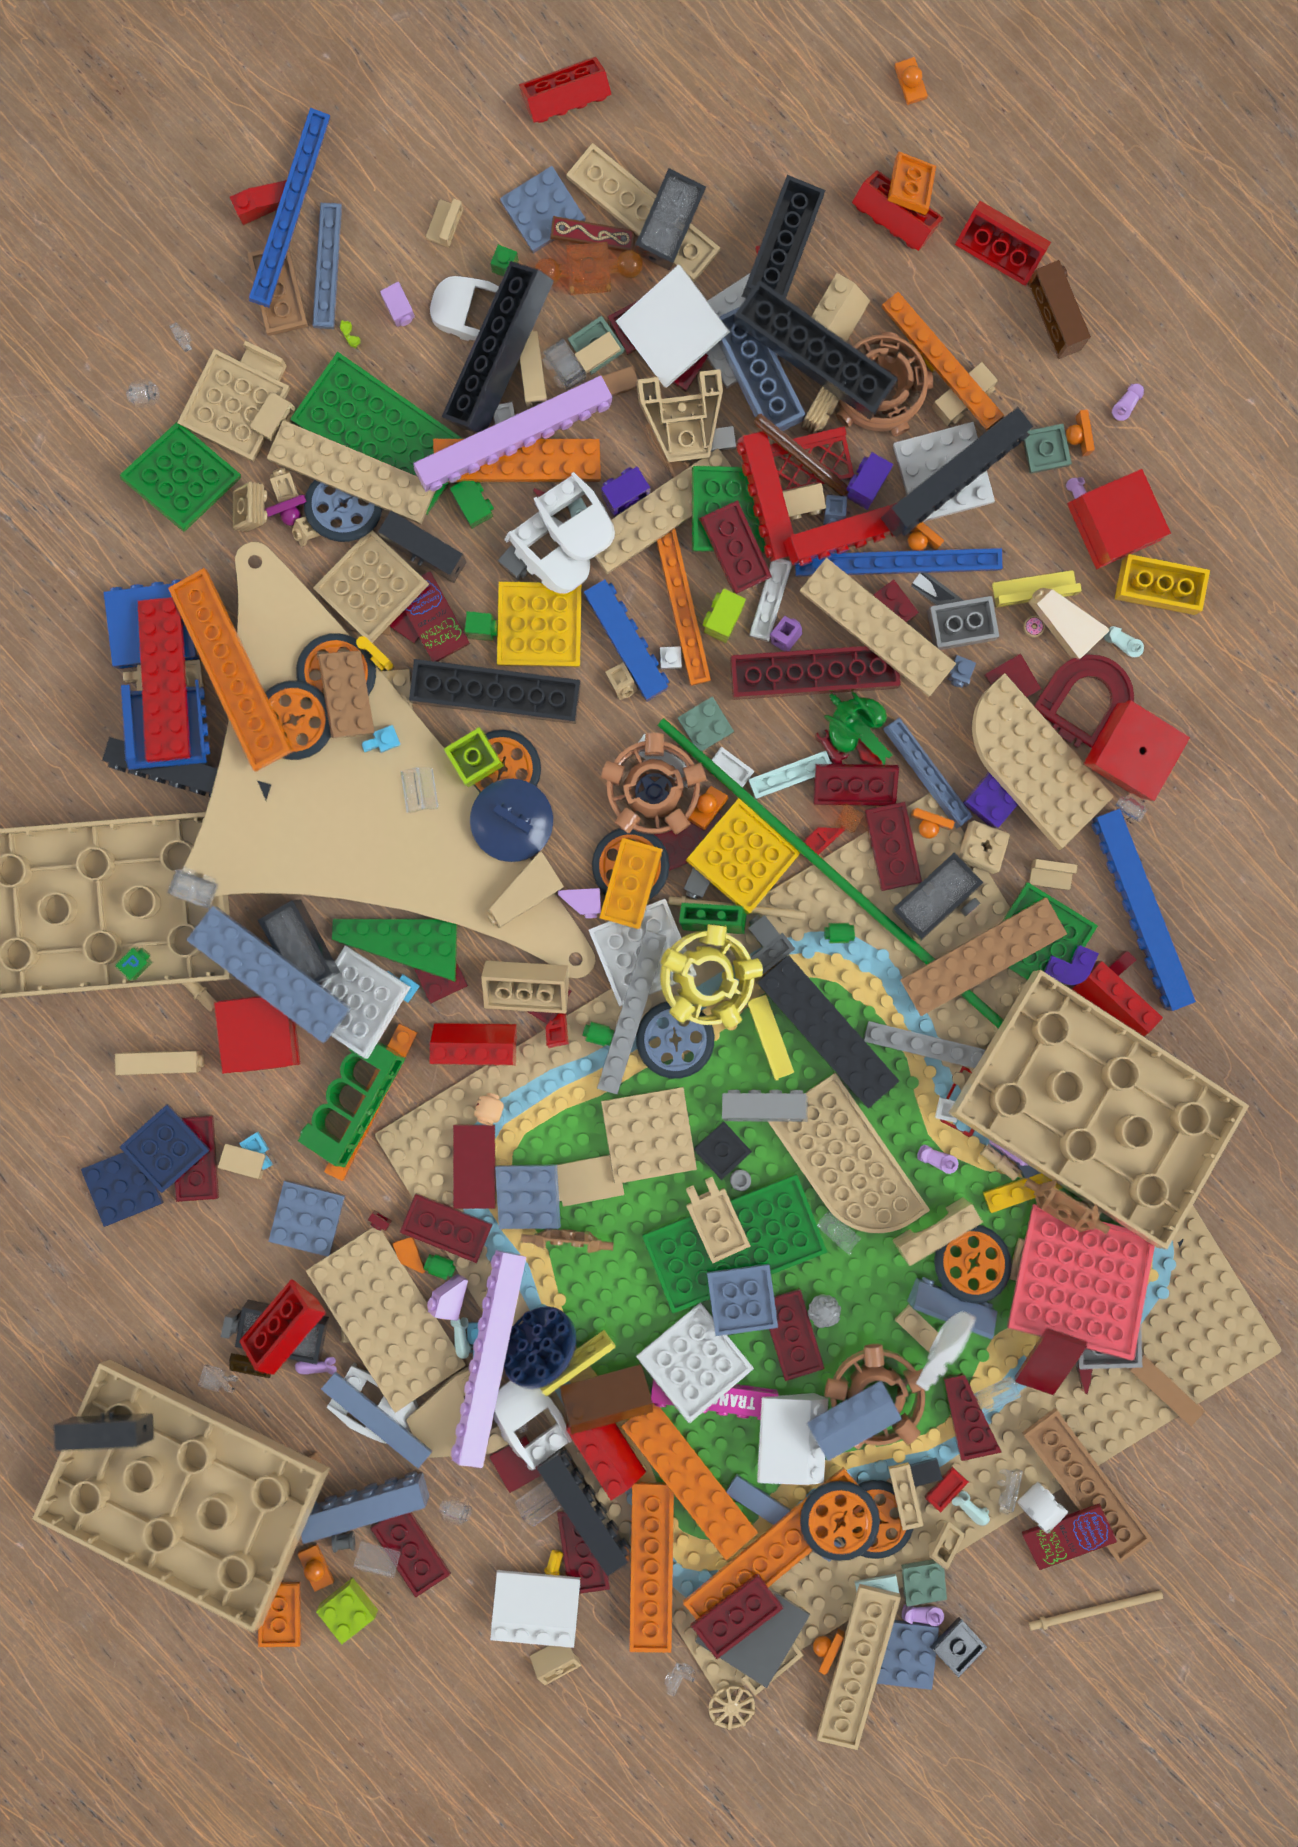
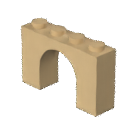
(959, 1220)

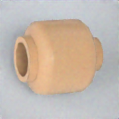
(488, 1109)

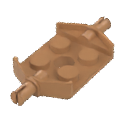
(1065, 1208)
(574, 1237)

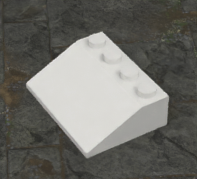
(786, 1443)
(535, 1608)

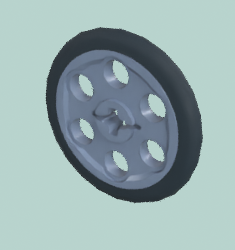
(321, 521)
(652, 1056)

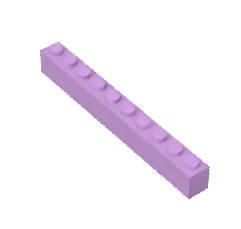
(513, 434)
(488, 1359)

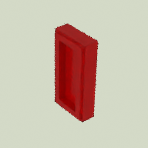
(946, 1489)

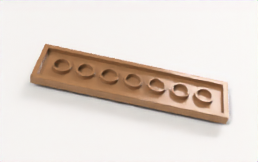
(983, 956)
(1085, 1481)

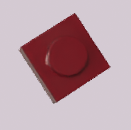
(379, 1221)

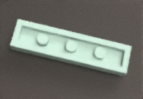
(787, 775)

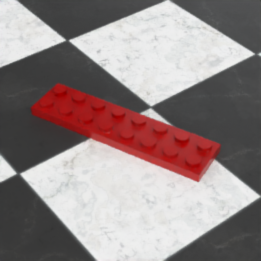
(163, 680)

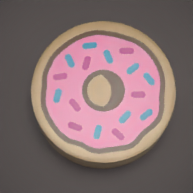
(1033, 626)

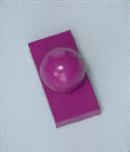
(287, 510)

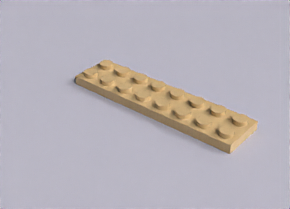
(631, 203)
(350, 472)
(653, 516)
(877, 627)
(858, 1666)

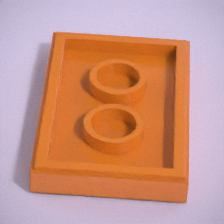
(912, 183)
(283, 1619)

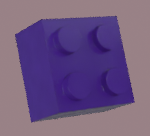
(871, 476)
(625, 490)
(990, 801)

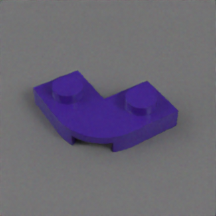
(1076, 970)

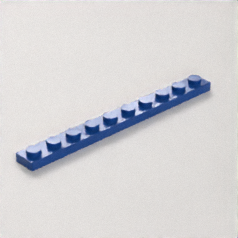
(289, 208)
(910, 562)

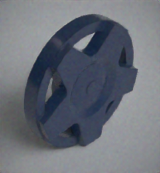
(653, 791)

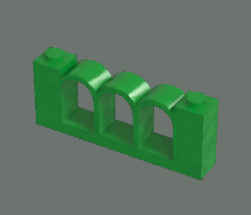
(318, 1138)

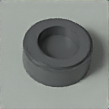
(968, 908)

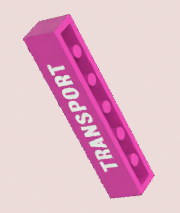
(738, 1400)

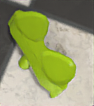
(346, 327)

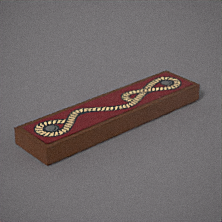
(587, 232)

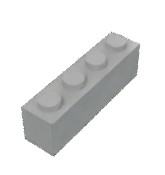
(765, 1106)

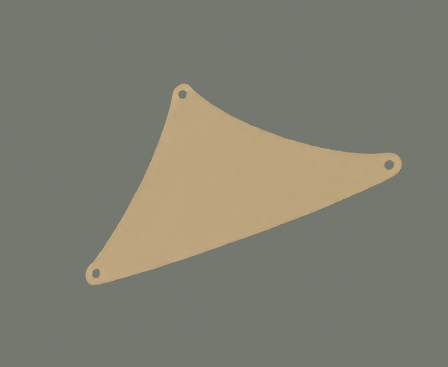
(341, 815)

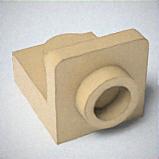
(283, 484)
(303, 531)
(621, 681)

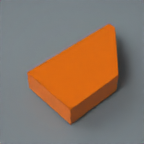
(408, 1254)

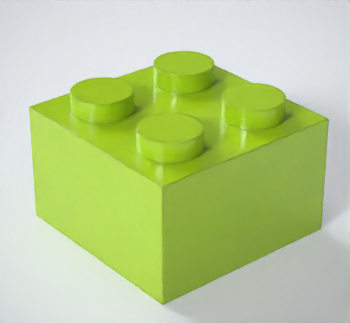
(724, 615)
(473, 757)
(347, 1611)

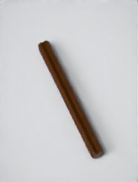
(800, 454)

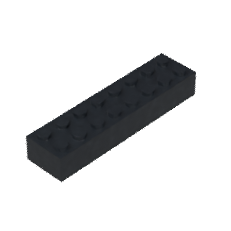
(497, 347)
(814, 350)
(957, 473)
(494, 691)
(196, 776)
(827, 1031)

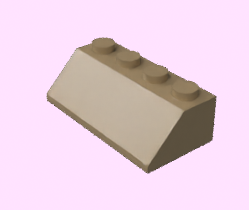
(841, 307)
(525, 986)

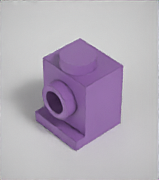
(779, 634)

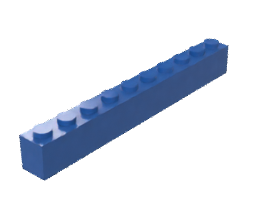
(1143, 910)

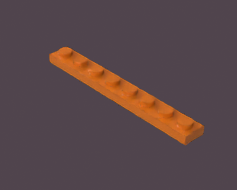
(942, 361)
(683, 609)
(400, 1043)

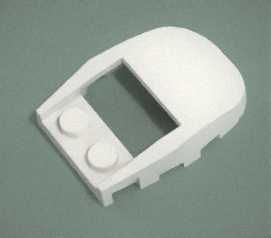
(452, 303)
(584, 533)
(557, 569)
(946, 1347)
(358, 1378)
(518, 1406)

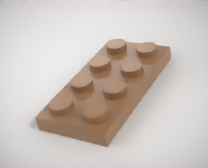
(286, 308)
(346, 694)

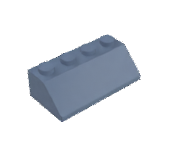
(942, 1305)
(854, 1420)

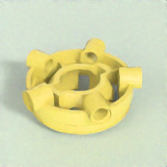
(679, 964)

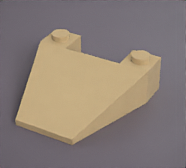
(684, 423)
(440, 1414)

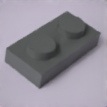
(774, 952)
(231, 1323)

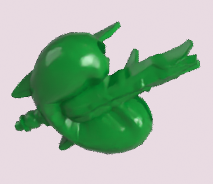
(853, 721)

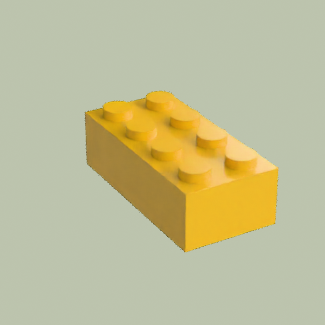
(1162, 584)

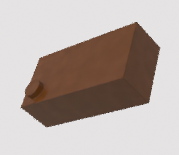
(1058, 309)
(606, 1399)

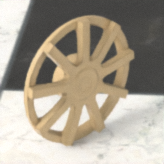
(732, 1707)

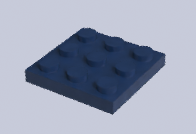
(164, 1148)
(119, 1189)

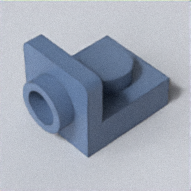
(835, 509)
(961, 672)

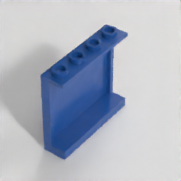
(123, 622)
(134, 729)

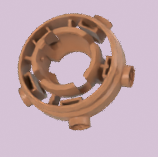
(918, 379)
(653, 746)
(872, 1371)

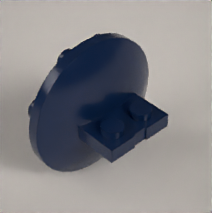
(511, 820)
(539, 1347)

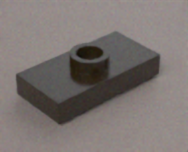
(242, 1364)

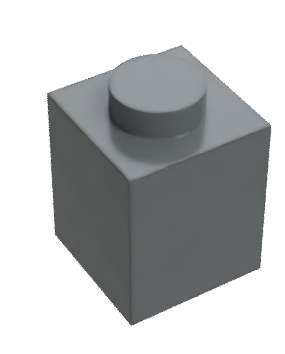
(512, 564)
(696, 885)
(762, 930)

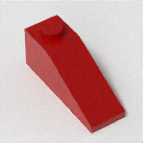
(257, 201)

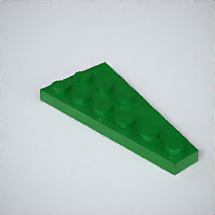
(411, 942)

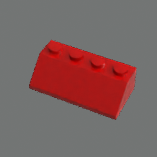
(565, 90)
(901, 221)
(1002, 243)
(1117, 999)
(473, 1044)
(281, 1328)
(609, 1458)

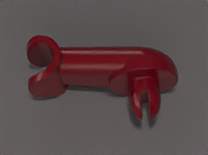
(833, 754)

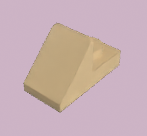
(946, 1545)

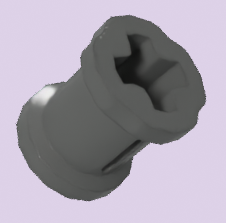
(343, 1541)

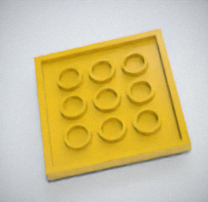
(538, 626)
(743, 856)

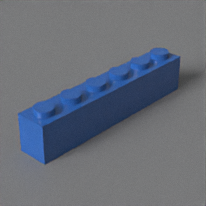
(626, 640)

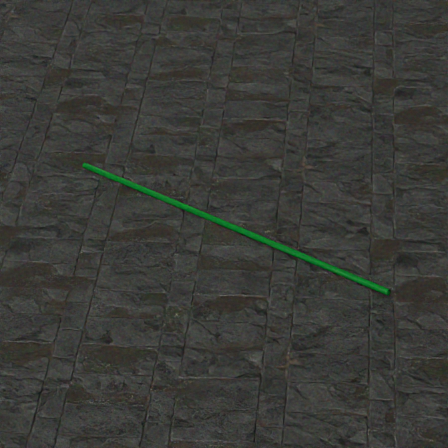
(816, 860)

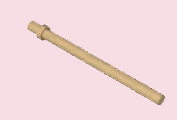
(757, 910)
(1044, 1622)

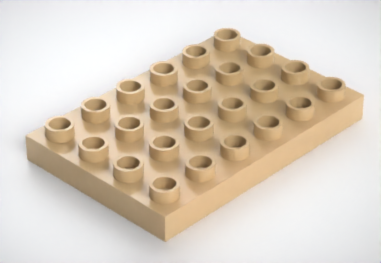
(91, 894)
(1099, 1109)
(194, 1508)

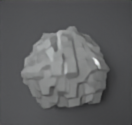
(824, 1311)

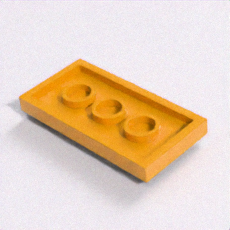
(631, 883)

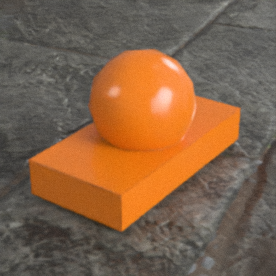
(911, 80)
(1081, 433)
(923, 536)
(707, 807)
(930, 823)
(315, 1567)
(825, 1648)

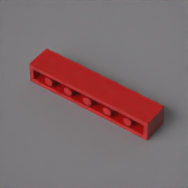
(766, 493)
(837, 536)

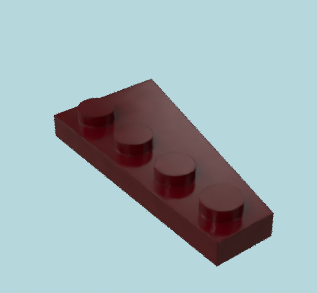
(970, 1427)

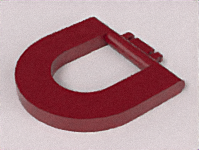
(1063, 679)

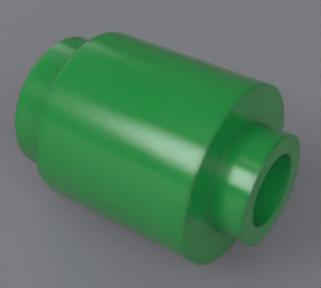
(839, 933)
(598, 1034)
(439, 1266)

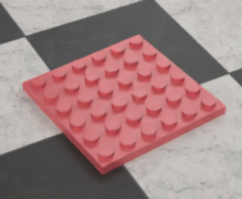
(1082, 1284)

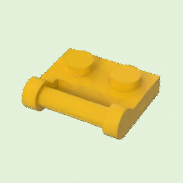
(378, 657)

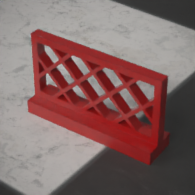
(816, 440)

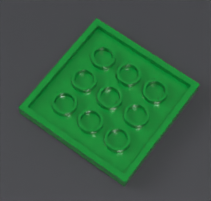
(180, 476)
(713, 489)
(1077, 927)

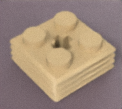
(817, 415)
(249, 506)
(995, 843)

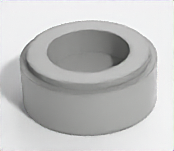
(740, 1180)

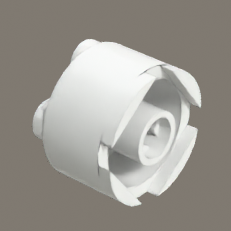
(1042, 1507)

